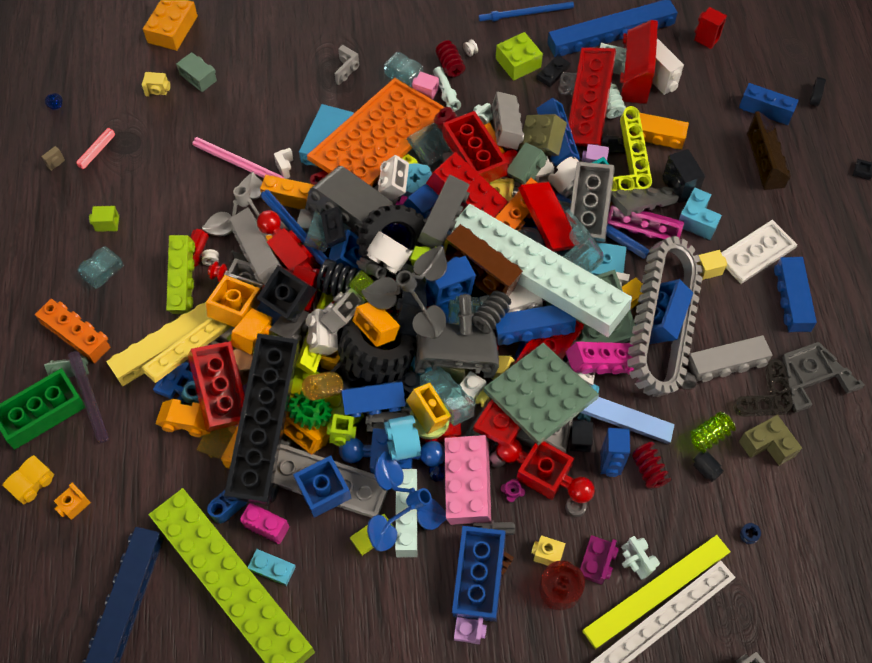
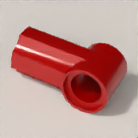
(200, 239)

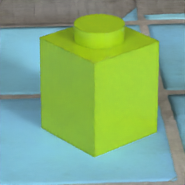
(104, 218)

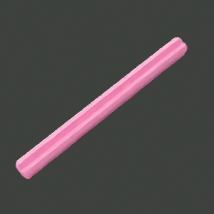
(232, 158)

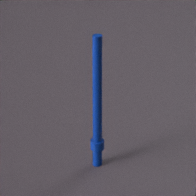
(495, 15)

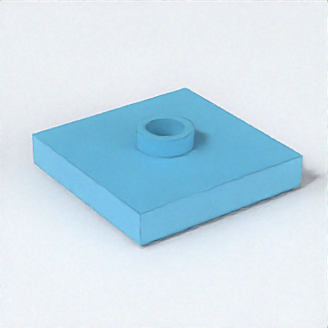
(613, 258)

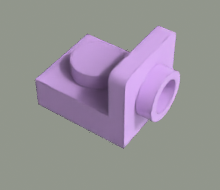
(469, 630)

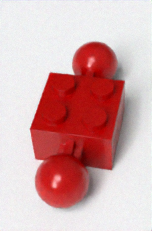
(284, 243)
(547, 470)

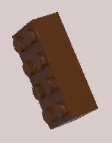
(490, 266)

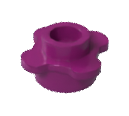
(513, 484)

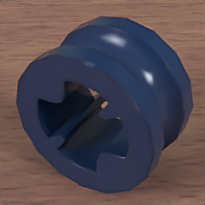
(756, 530)

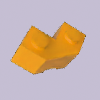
(178, 416)

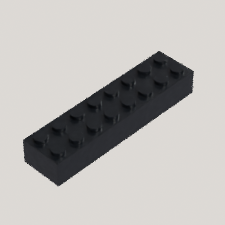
(262, 420)

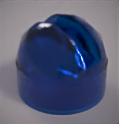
(437, 473)

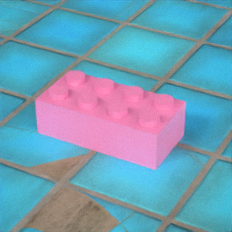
(467, 480)

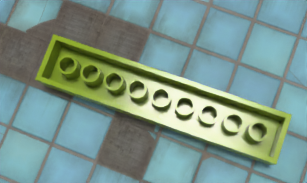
(230, 581)

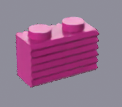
(264, 523)

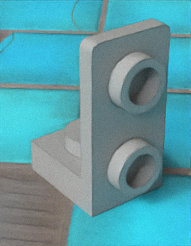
(350, 63)

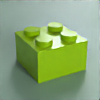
(519, 56)

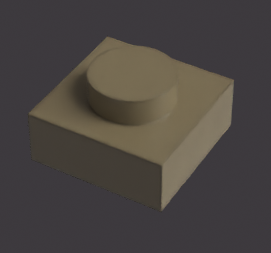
(53, 158)

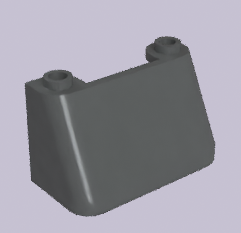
(458, 351)

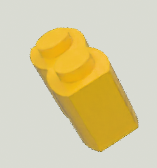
(28, 480)

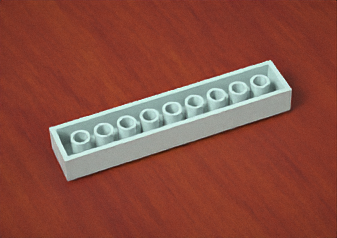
(550, 274)

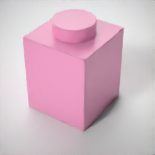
(426, 84)

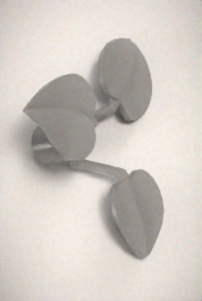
(248, 189)

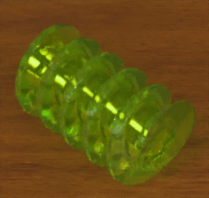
(711, 430)

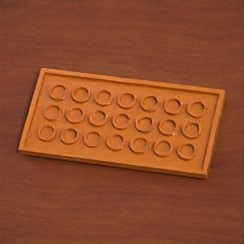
(376, 132)

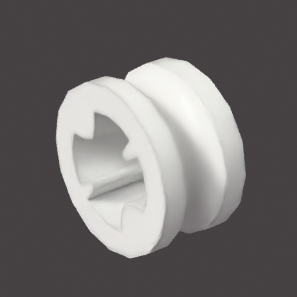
(470, 47)
(209, 257)

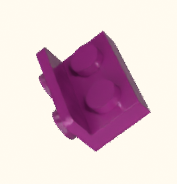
(598, 558)

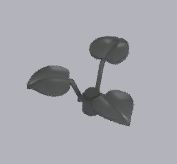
(384, 290)

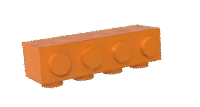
(515, 211)
(73, 330)

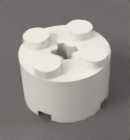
(564, 178)
(388, 251)

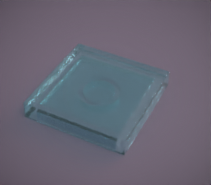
(429, 144)

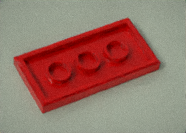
(547, 215)

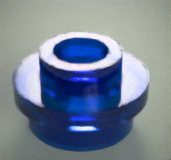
(54, 101)

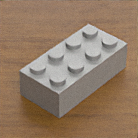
(592, 197)

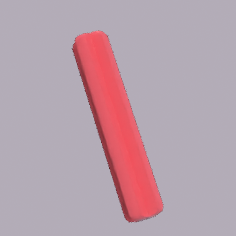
(95, 148)

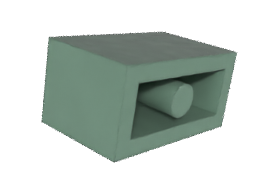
(197, 71)
(527, 164)

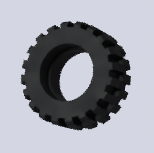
(387, 215)
(375, 363)

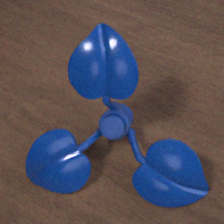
(429, 514)

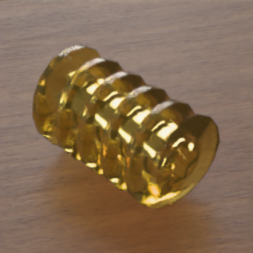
(322, 385)

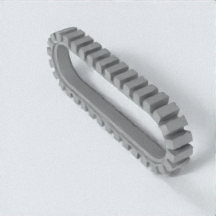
(646, 316)

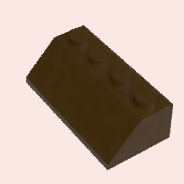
(767, 153)

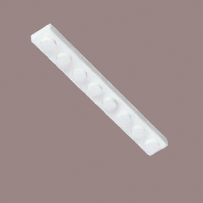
(668, 616)

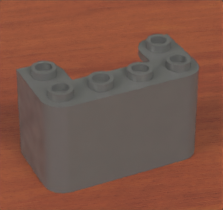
(347, 192)

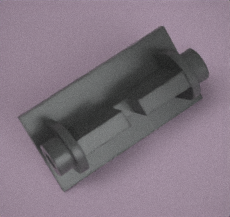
(377, 420)

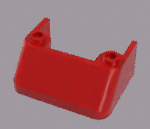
(639, 62)

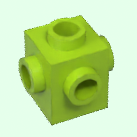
(341, 429)

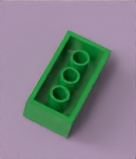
(39, 408)

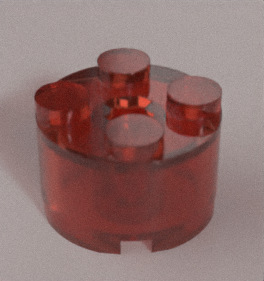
(555, 595)

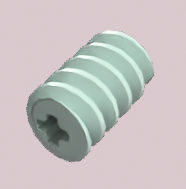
(615, 103)

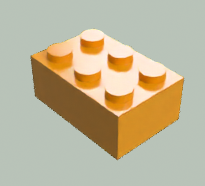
(170, 23)

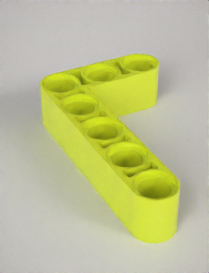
(632, 157)

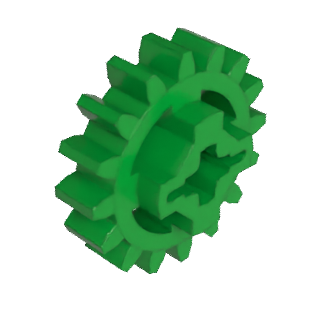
(309, 411)

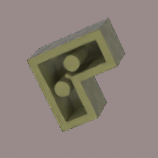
(771, 436)

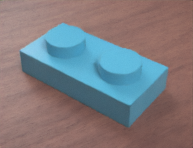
(271, 567)

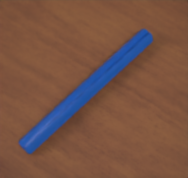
(291, 224)
(618, 236)

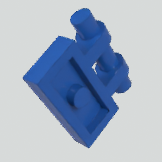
(171, 382)

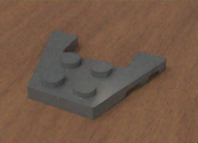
(811, 366)

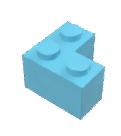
(697, 217)

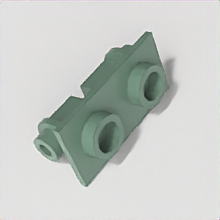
(53, 366)

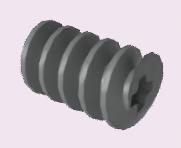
(491, 311)

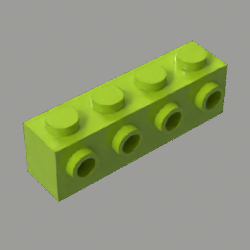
(180, 274)

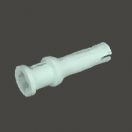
(448, 94)

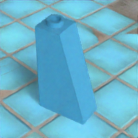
(324, 124)

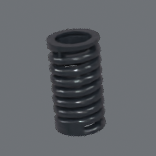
(337, 277)

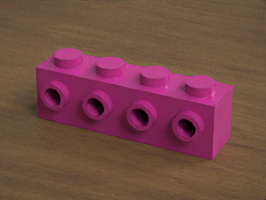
(646, 222)
(599, 357)

